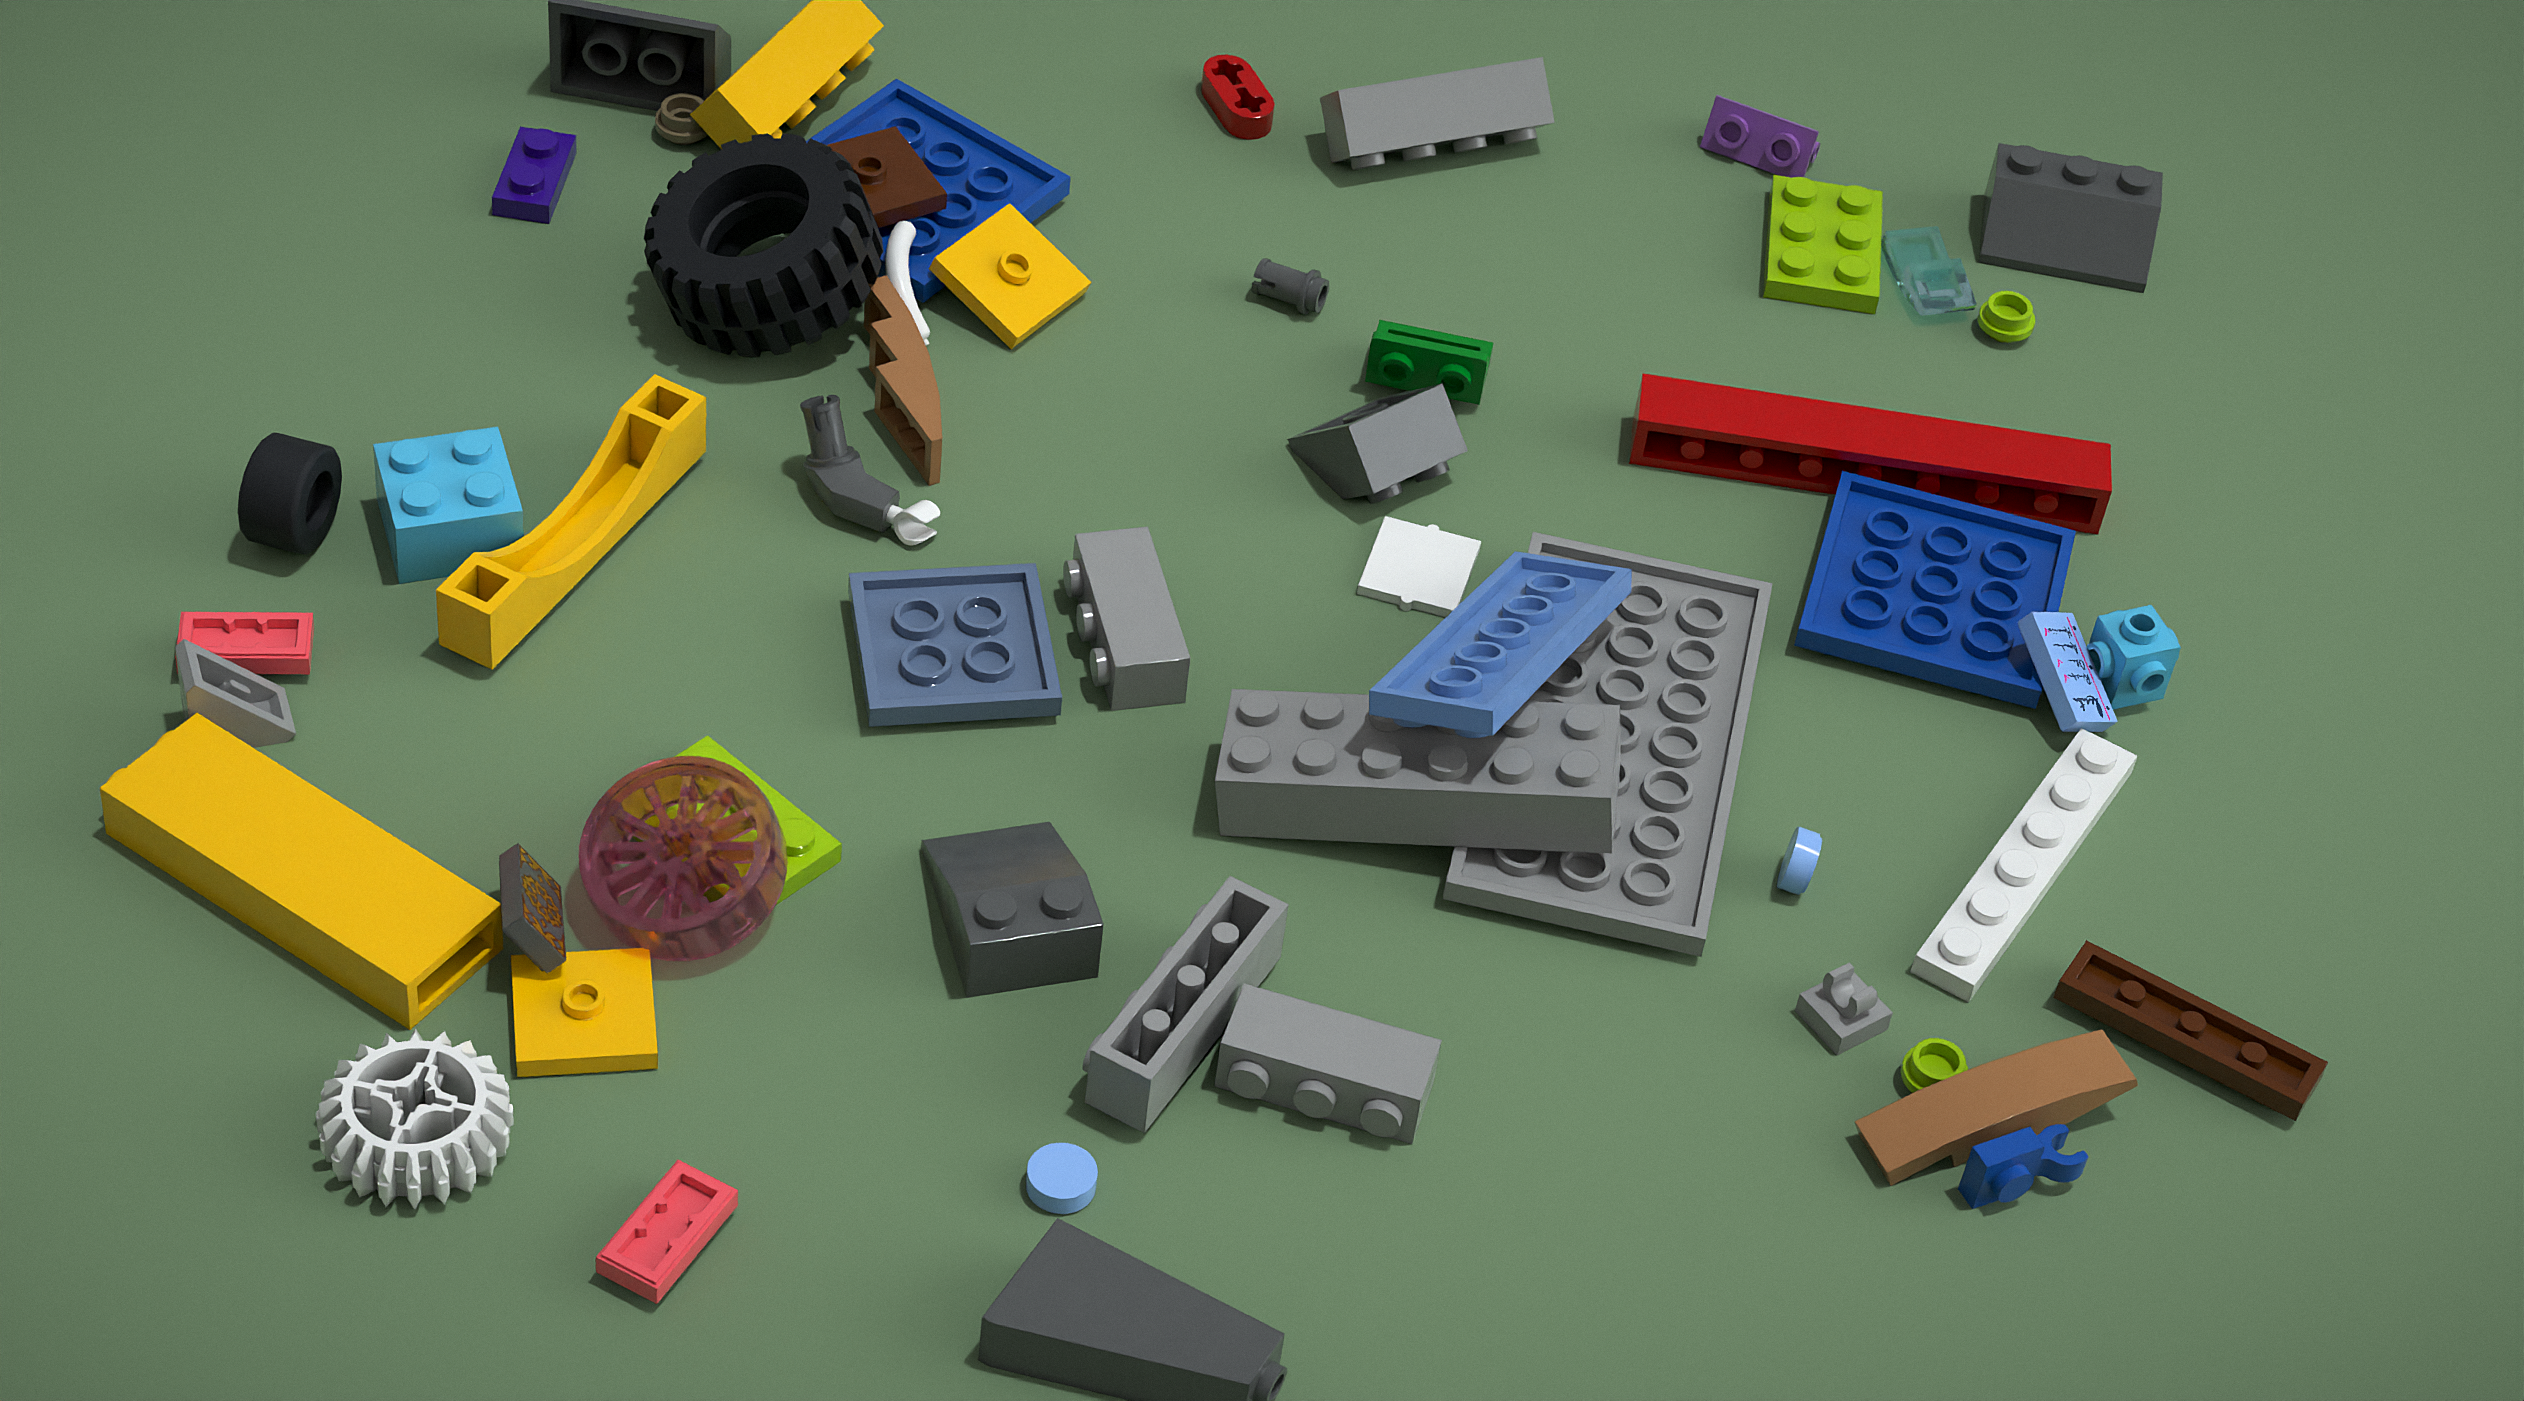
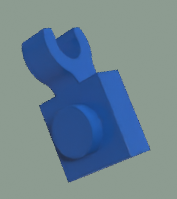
(2007, 1165)

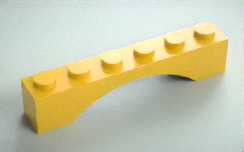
(509, 590)

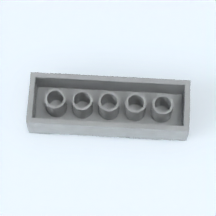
(1337, 774)

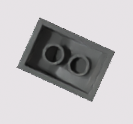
(1015, 908)

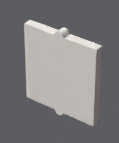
(1418, 567)

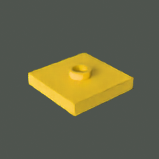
(1010, 275)
(585, 1014)

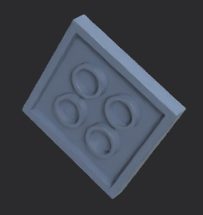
(953, 644)

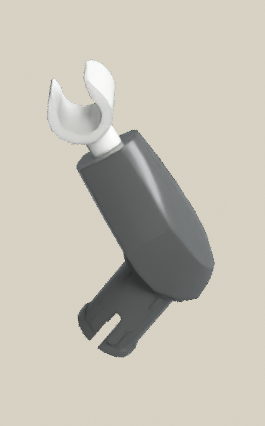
(844, 485)

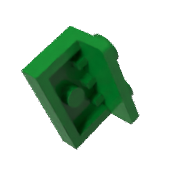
(1422, 357)

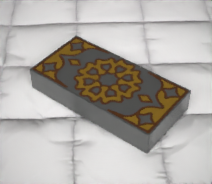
(531, 909)

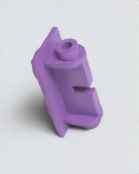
(1760, 138)

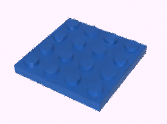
(966, 159)
(1933, 587)

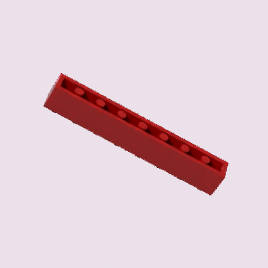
(1813, 440)

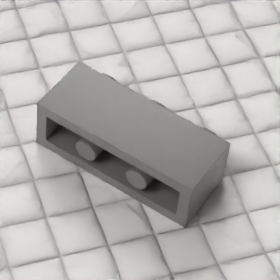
(1127, 618)
(1327, 1063)

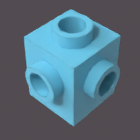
(2133, 655)

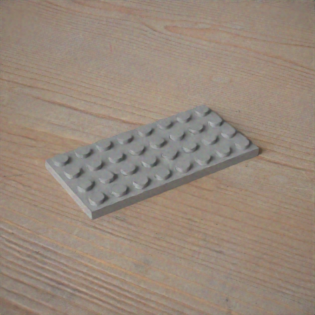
(1684, 675)

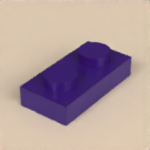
(534, 175)

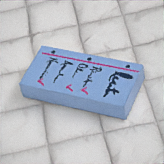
(2067, 672)

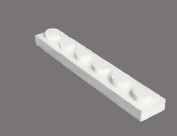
(2023, 865)

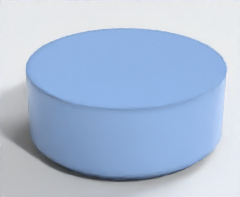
(1799, 861)
(1061, 1178)

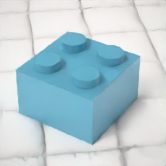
(445, 500)

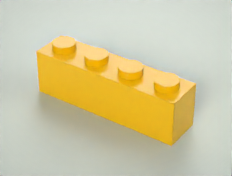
(788, 70)

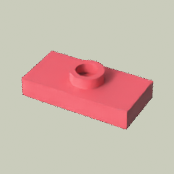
(254, 639)
(666, 1231)

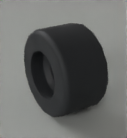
(289, 493)

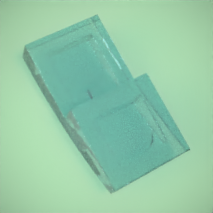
(1926, 273)

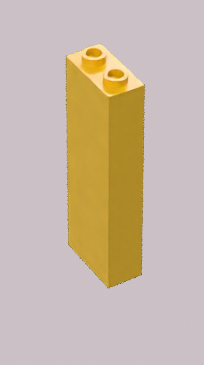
(303, 869)

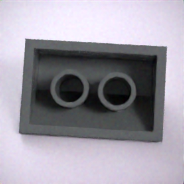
(633, 54)
(2070, 217)

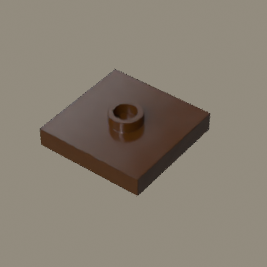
(892, 176)

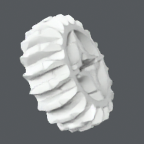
(414, 1118)

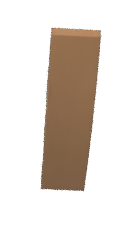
(905, 380)
(1994, 1099)

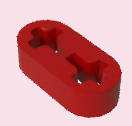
(1237, 97)

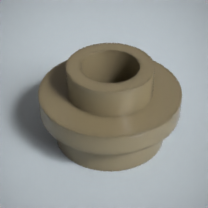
(675, 122)

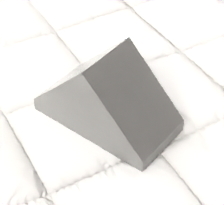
(232, 697)

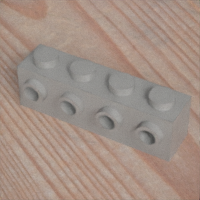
(1437, 111)
(1184, 1004)

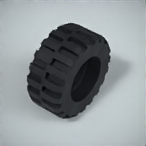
(778, 293)

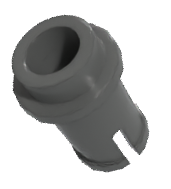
(1291, 286)

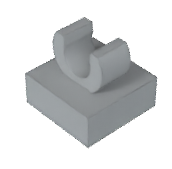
(1843, 1010)

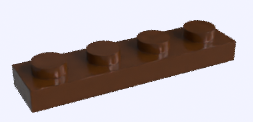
(2190, 1030)

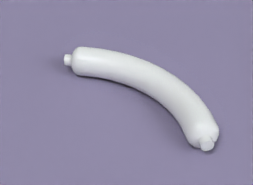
(898, 271)

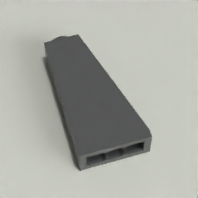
(1125, 1328)

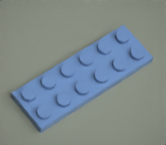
(1500, 644)

